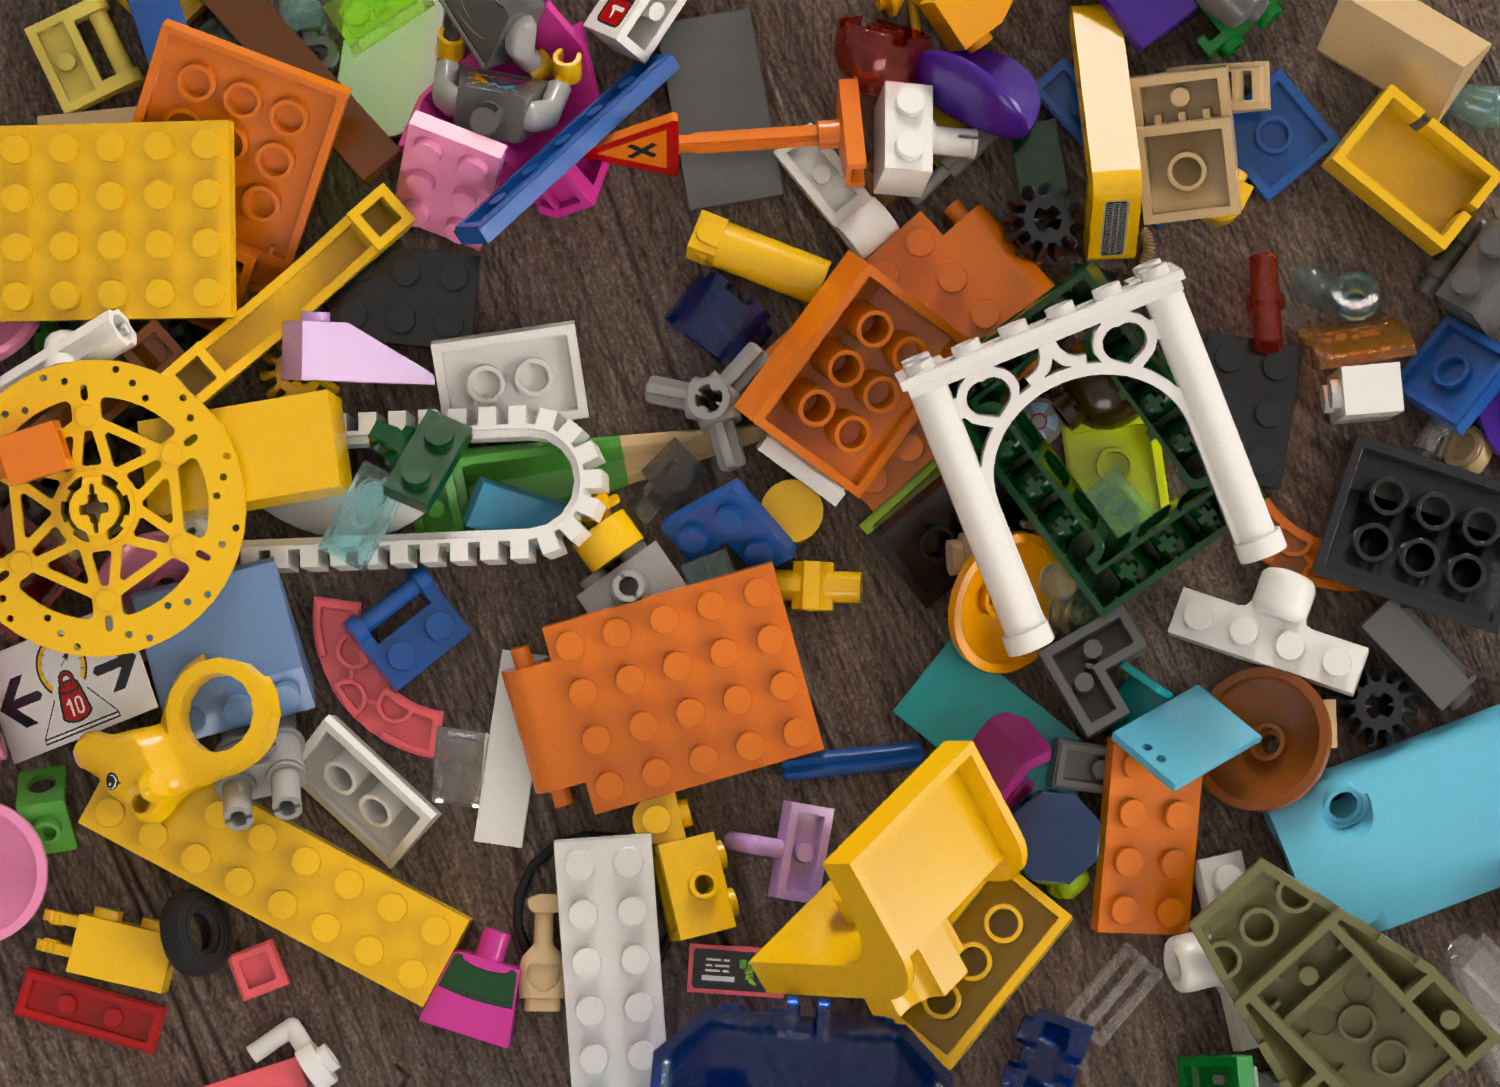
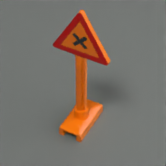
(657, 142)

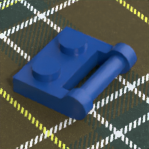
(417, 641)

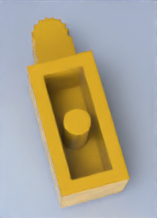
(112, 948)

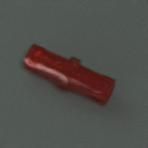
(1265, 302)

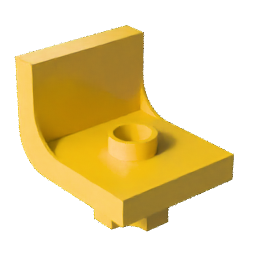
(893, 883)

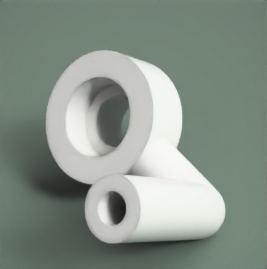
(316, 1061)

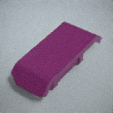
(1009, 751)

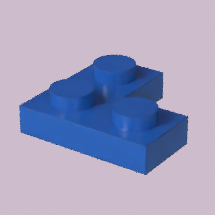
(733, 518)

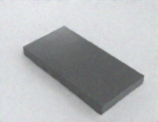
(719, 91)

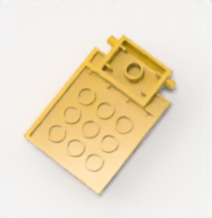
(117, 221)

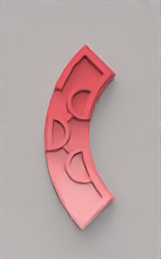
(364, 689)

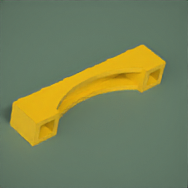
(301, 288)

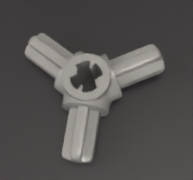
(693, 399)

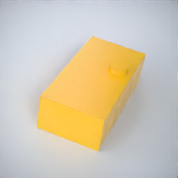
(286, 449)
(1004, 936)

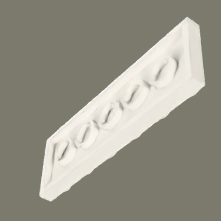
(610, 958)

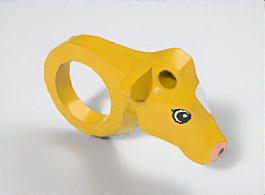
(165, 762)

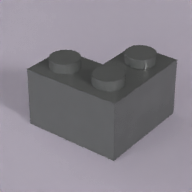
(1080, 670)

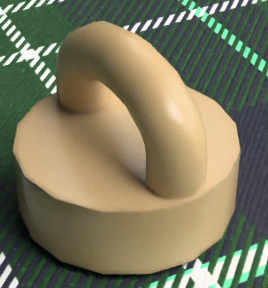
(1468, 451)

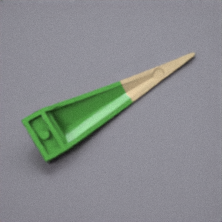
(548, 472)

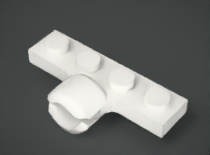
(1271, 631)
(1185, 959)

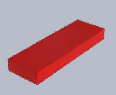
(91, 1010)

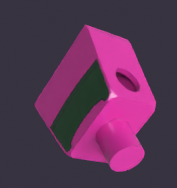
(477, 992)

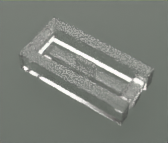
(1129, 1006)

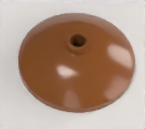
(1280, 707)

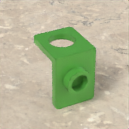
(48, 809)

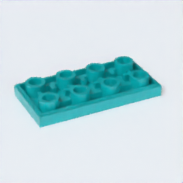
(957, 699)

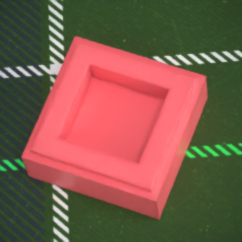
(258, 969)

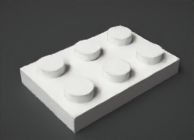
(512, 368)

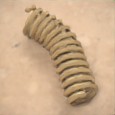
(1146, 239)

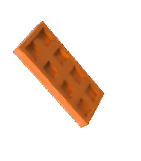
(1144, 850)

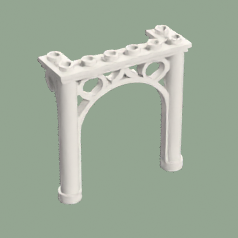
(1195, 394)

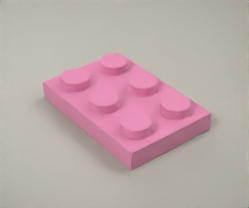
(446, 173)

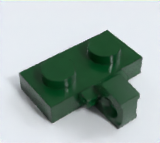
(420, 457)

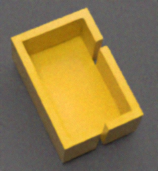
(1410, 174)

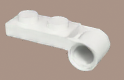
(850, 211)

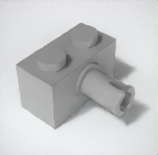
(642, 574)

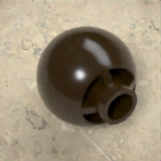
(1091, 401)

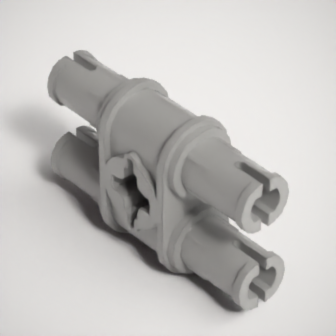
(276, 774)

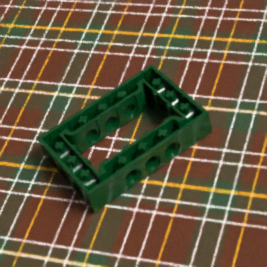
(1098, 561)

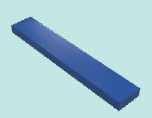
(565, 150)

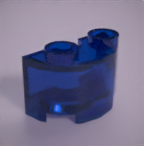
(718, 319)
(1049, 1051)

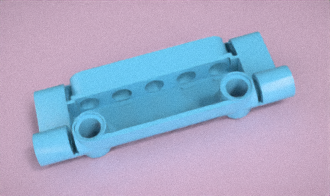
(1408, 830)

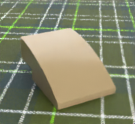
(1186, 144)

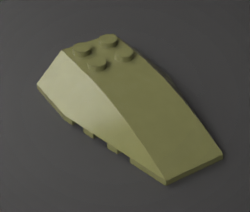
(1332, 992)

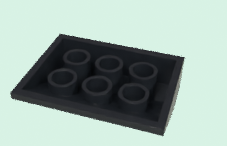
(1414, 533)

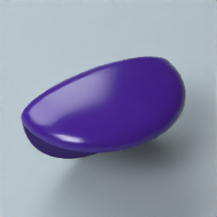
(982, 90)

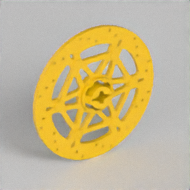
(107, 600)

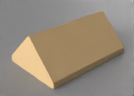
(1404, 47)

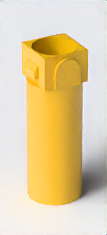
(756, 257)

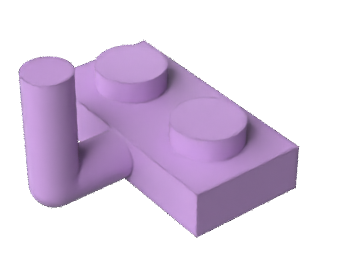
(796, 851)

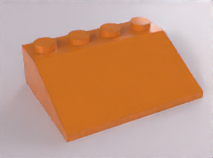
(833, 378)

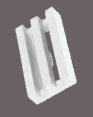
(801, 469)

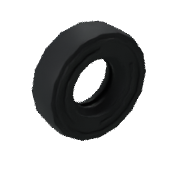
(177, 937)

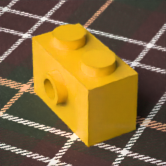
(694, 886)

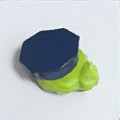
(1059, 840)

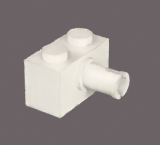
(909, 138)

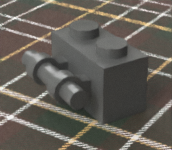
(1469, 276)

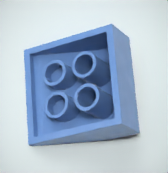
(245, 624)

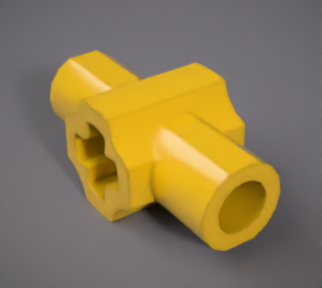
(818, 586)

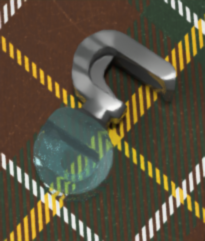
(308, 21)

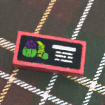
(724, 970)

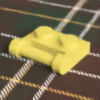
(69, 62)

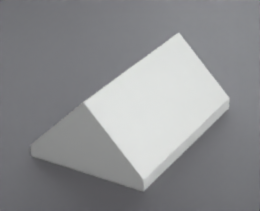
(365, 791)

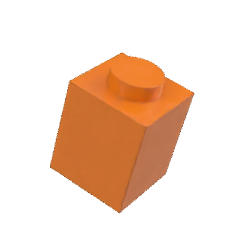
(34, 453)

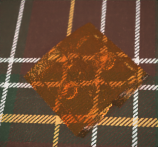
(1357, 342)

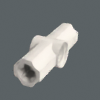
(98, 339)

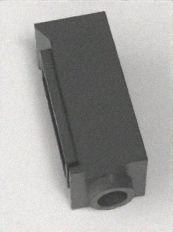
(1418, 654)

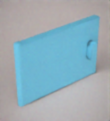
(1185, 737)

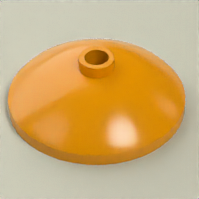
(973, 618)

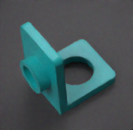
(1140, 694)

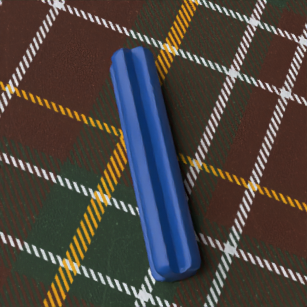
(854, 761)

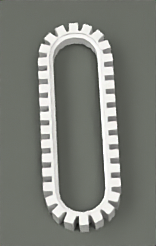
(462, 544)

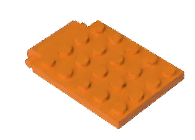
(281, 138)
(966, 280)
(664, 692)

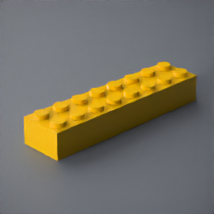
(296, 887)

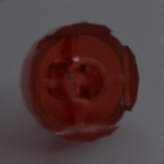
(878, 52)

